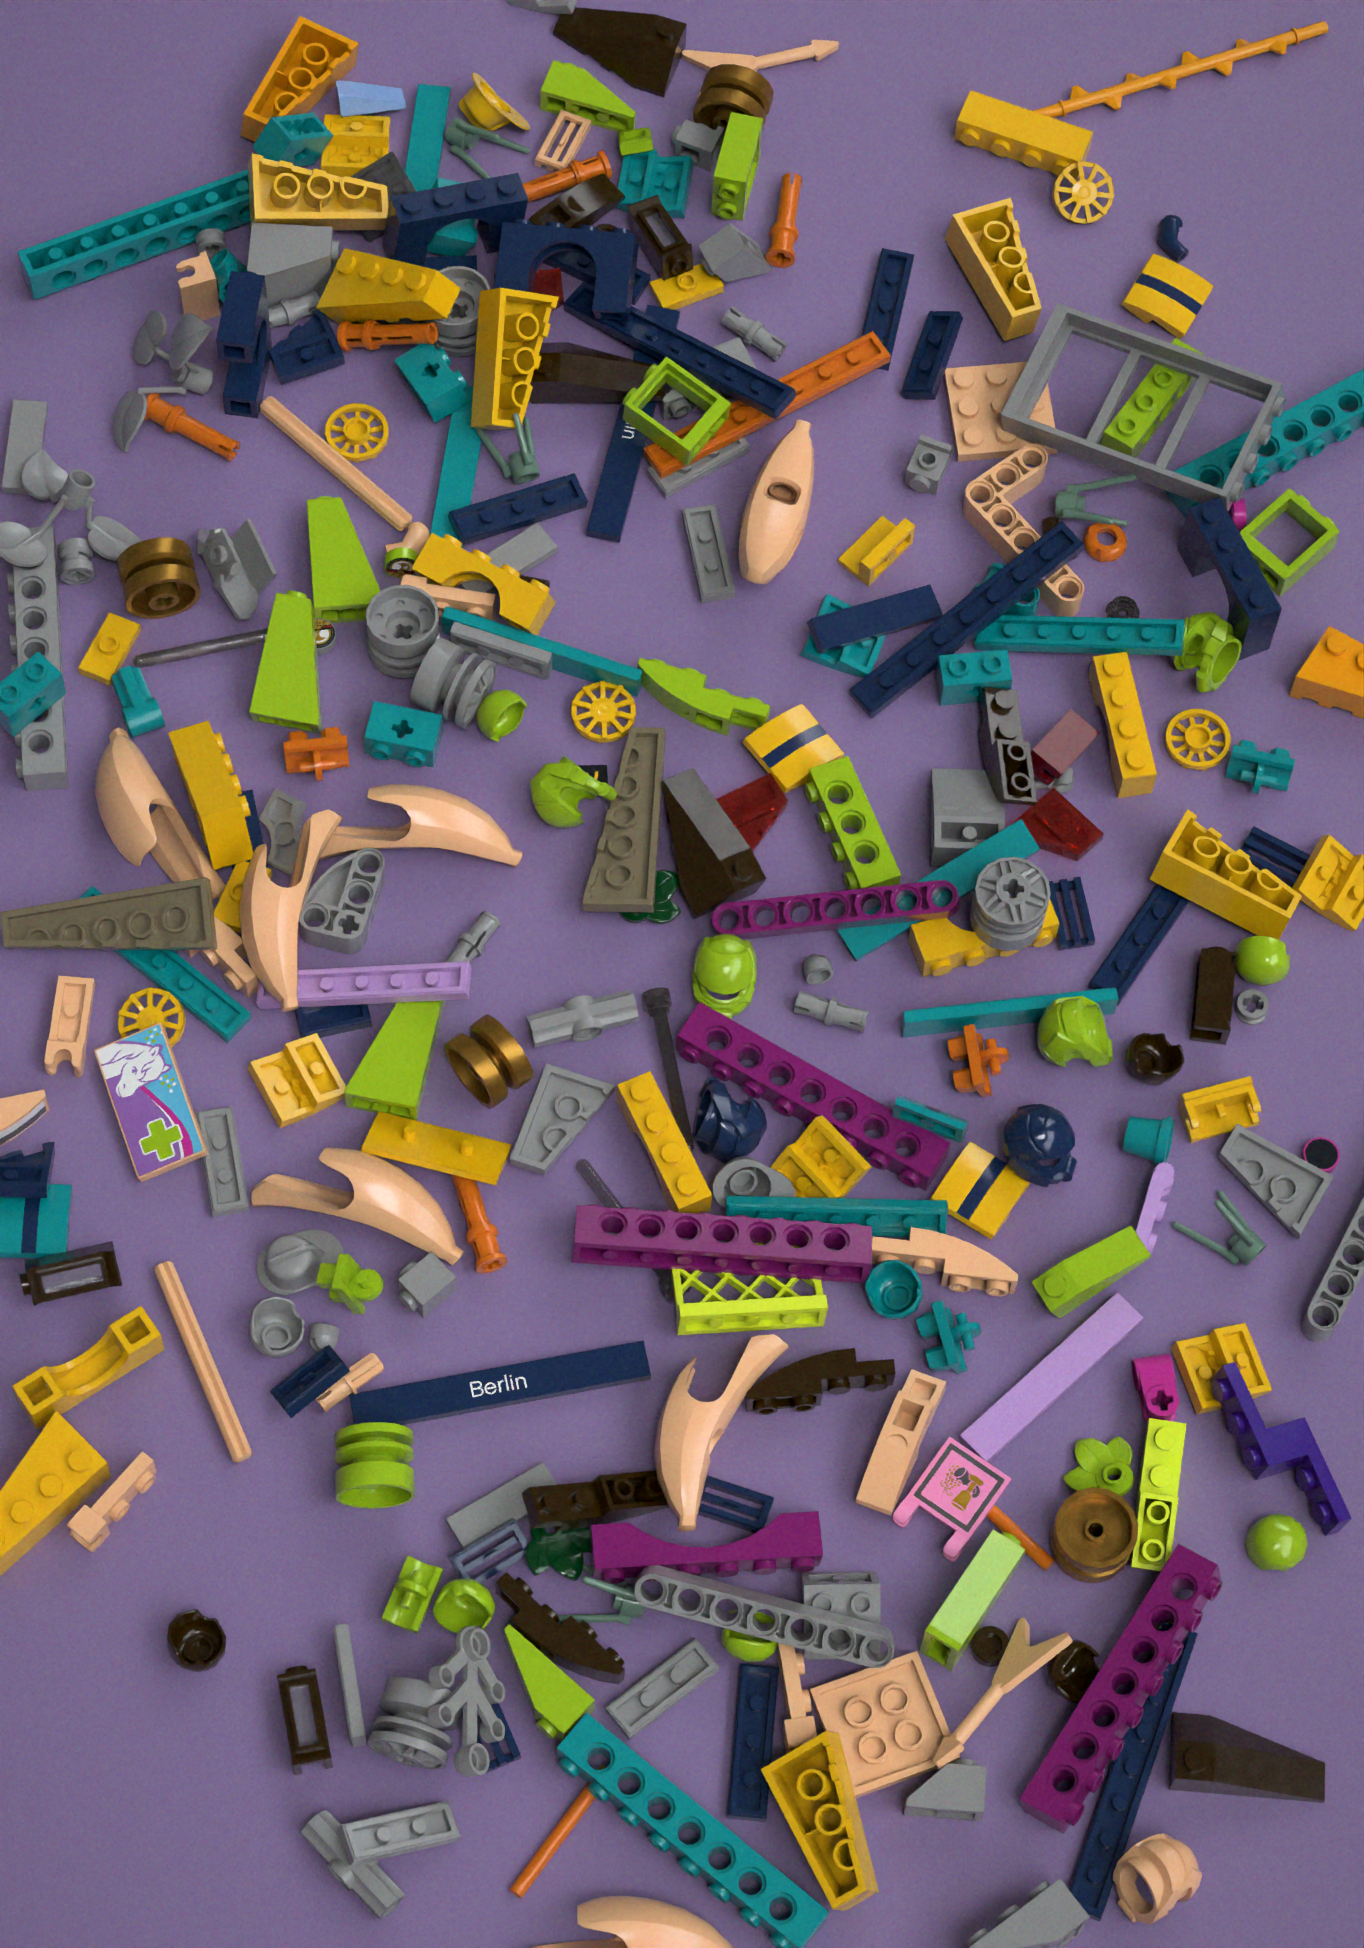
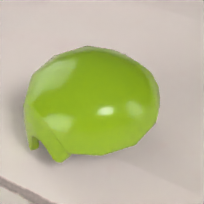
(500, 713)
(1262, 960)
(1276, 1542)
(463, 1605)
(748, 1647)

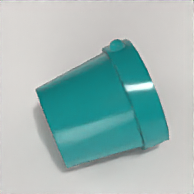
(1149, 1138)

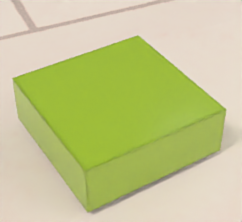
(635, 141)

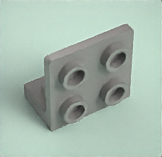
(843, 1593)

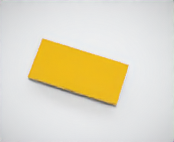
(436, 1148)

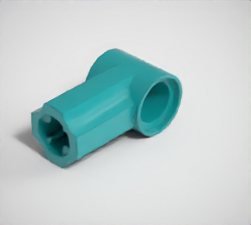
(222, 265)
(138, 707)

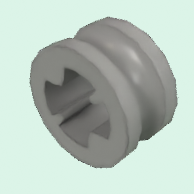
(211, 241)
(1258, 1015)

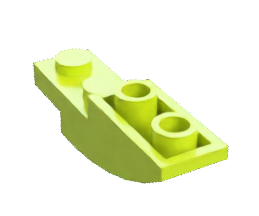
(1158, 1493)

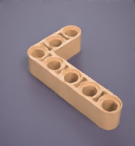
(1018, 532)

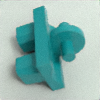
(1259, 767)
(941, 1323)

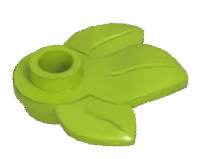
(1100, 1462)

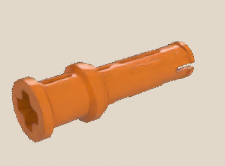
(568, 177)
(784, 231)
(373, 335)
(175, 420)
(481, 1233)

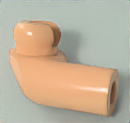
(414, 539)

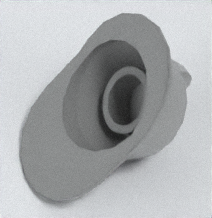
(749, 1178)
(294, 1260)

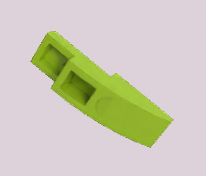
(687, 696)

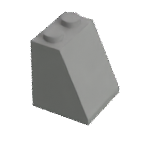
(292, 259)

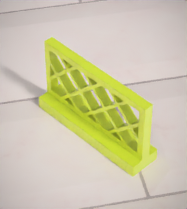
(746, 1313)

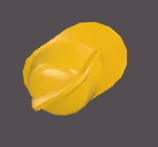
(487, 109)

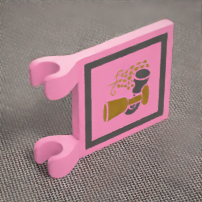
(956, 1491)

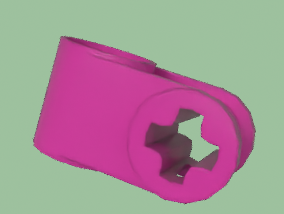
(1156, 1385)

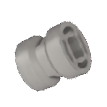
(76, 564)

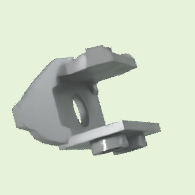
(237, 566)

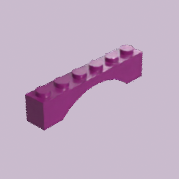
(787, 1542)

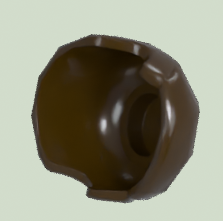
(1153, 1058)
(195, 1641)
(1072, 1671)

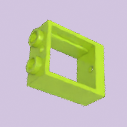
(736, 166)
(715, 405)
(1278, 574)

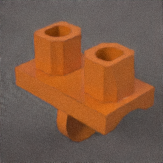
(316, 754)
(971, 1047)

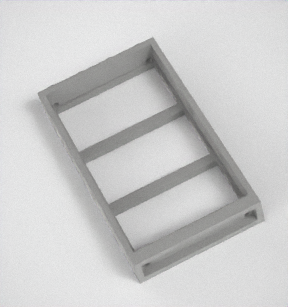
(1138, 345)

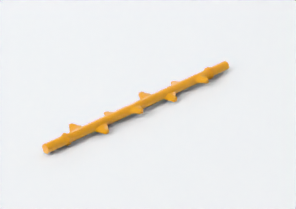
(1189, 66)

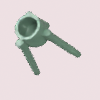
(466, 136)
(522, 463)
(1073, 506)
(1245, 1243)
(624, 1601)

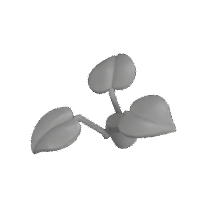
(184, 341)
(47, 480)

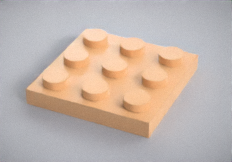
(975, 405)
(884, 1722)

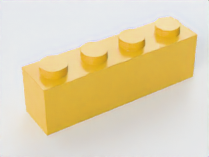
(1021, 134)

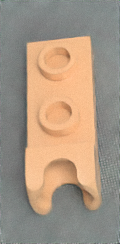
(469, 601)
(70, 1023)
(91, 1524)
(797, 1727)

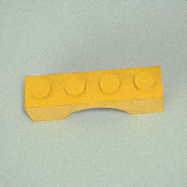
(449, 565)
(1130, 748)
(943, 946)
(671, 1157)
(61, 1387)

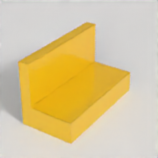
(877, 549)

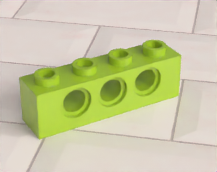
(1147, 408)
(840, 780)

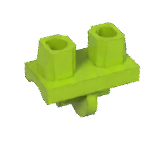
(349, 1283)
(412, 1595)

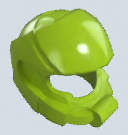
(1212, 648)
(559, 790)
(725, 967)
(1074, 1030)

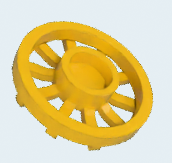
(1083, 192)
(357, 431)
(603, 711)
(1197, 739)
(152, 1015)

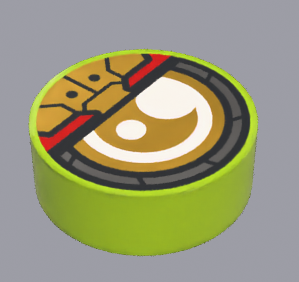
(400, 561)

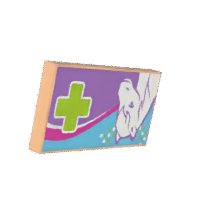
(151, 1102)

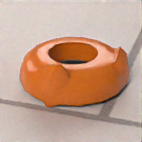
(1102, 552)

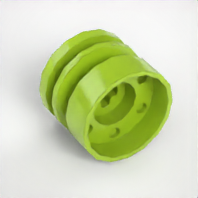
(374, 1465)

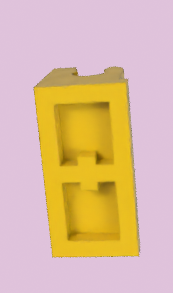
(1219, 1109)

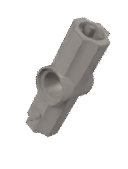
(582, 1018)
(364, 1879)

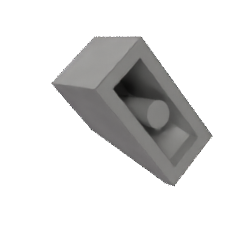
(733, 255)
(951, 1793)

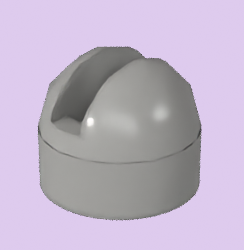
(817, 969)
(323, 1335)

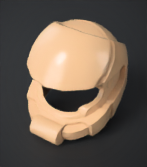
(1166, 1868)

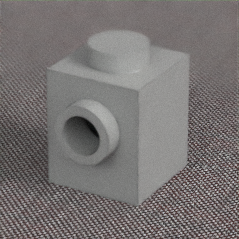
(425, 1284)

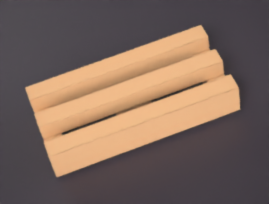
(554, 163)

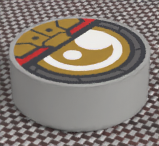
(324, 636)

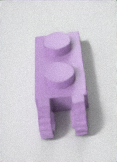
(1153, 1207)

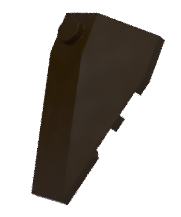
(632, 44)
(585, 375)
(709, 850)
(1229, 1760)

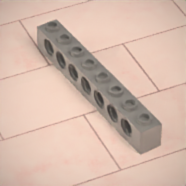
(48, 768)

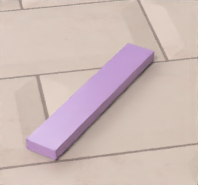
(377, 985)
(1051, 1378)

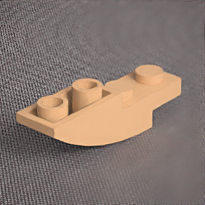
(230, 960)
(960, 1262)
(900, 1442)

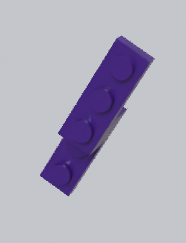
(1280, 1449)

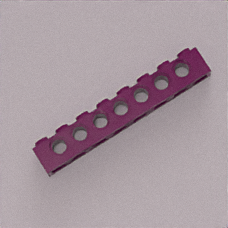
(803, 1079)
(736, 1256)
(1182, 1571)

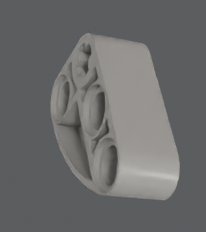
(331, 903)

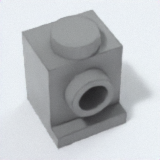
(698, 142)
(928, 465)

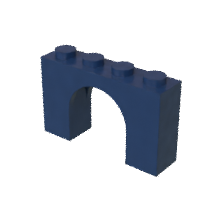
(420, 214)
(614, 254)
(245, 342)
(1214, 542)

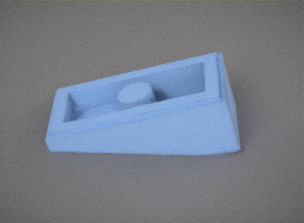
(365, 98)

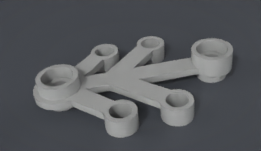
(471, 1652)

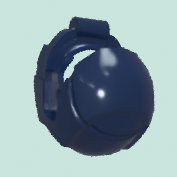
(724, 1126)
(1035, 1135)

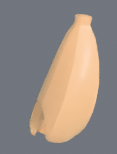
(777, 507)
(123, 794)
(435, 821)
(273, 912)
(381, 1198)
(693, 1427)
(643, 1924)

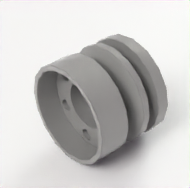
(459, 331)
(401, 629)
(451, 682)
(1008, 921)
(407, 1733)

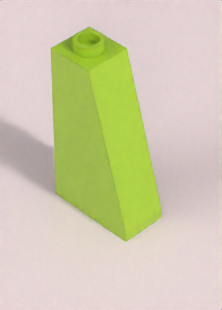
(339, 566)
(288, 670)
(398, 1061)
(972, 1599)

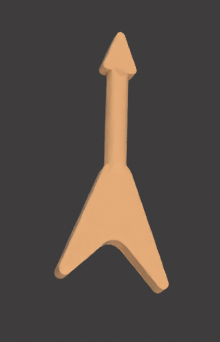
(818, 49)
(1016, 1665)

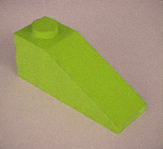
(583, 95)
(1090, 1271)
(552, 1694)

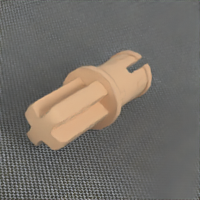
(359, 1375)

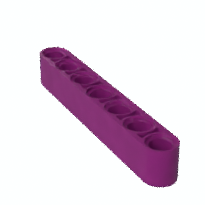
(853, 916)

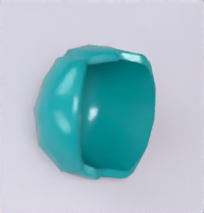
(894, 1289)

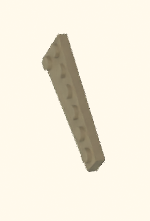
(628, 849)
(135, 919)

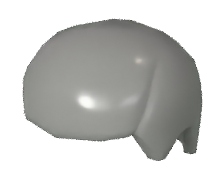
(276, 1327)

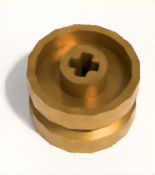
(729, 90)
(158, 578)
(488, 1061)
(1072, 1539)

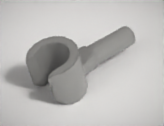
(1062, 785)

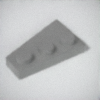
(557, 1116)
(1276, 1177)

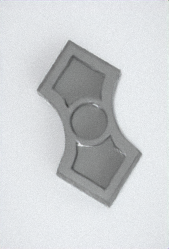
(284, 821)

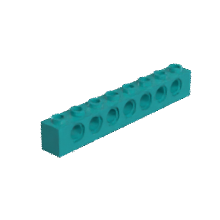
(135, 235)
(1296, 424)
(593, 1739)

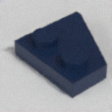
(307, 350)
(27, 1175)

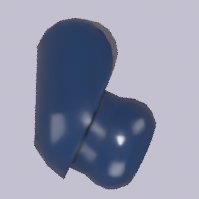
(1168, 237)

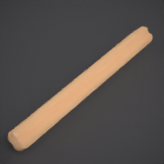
(336, 463)
(203, 1361)

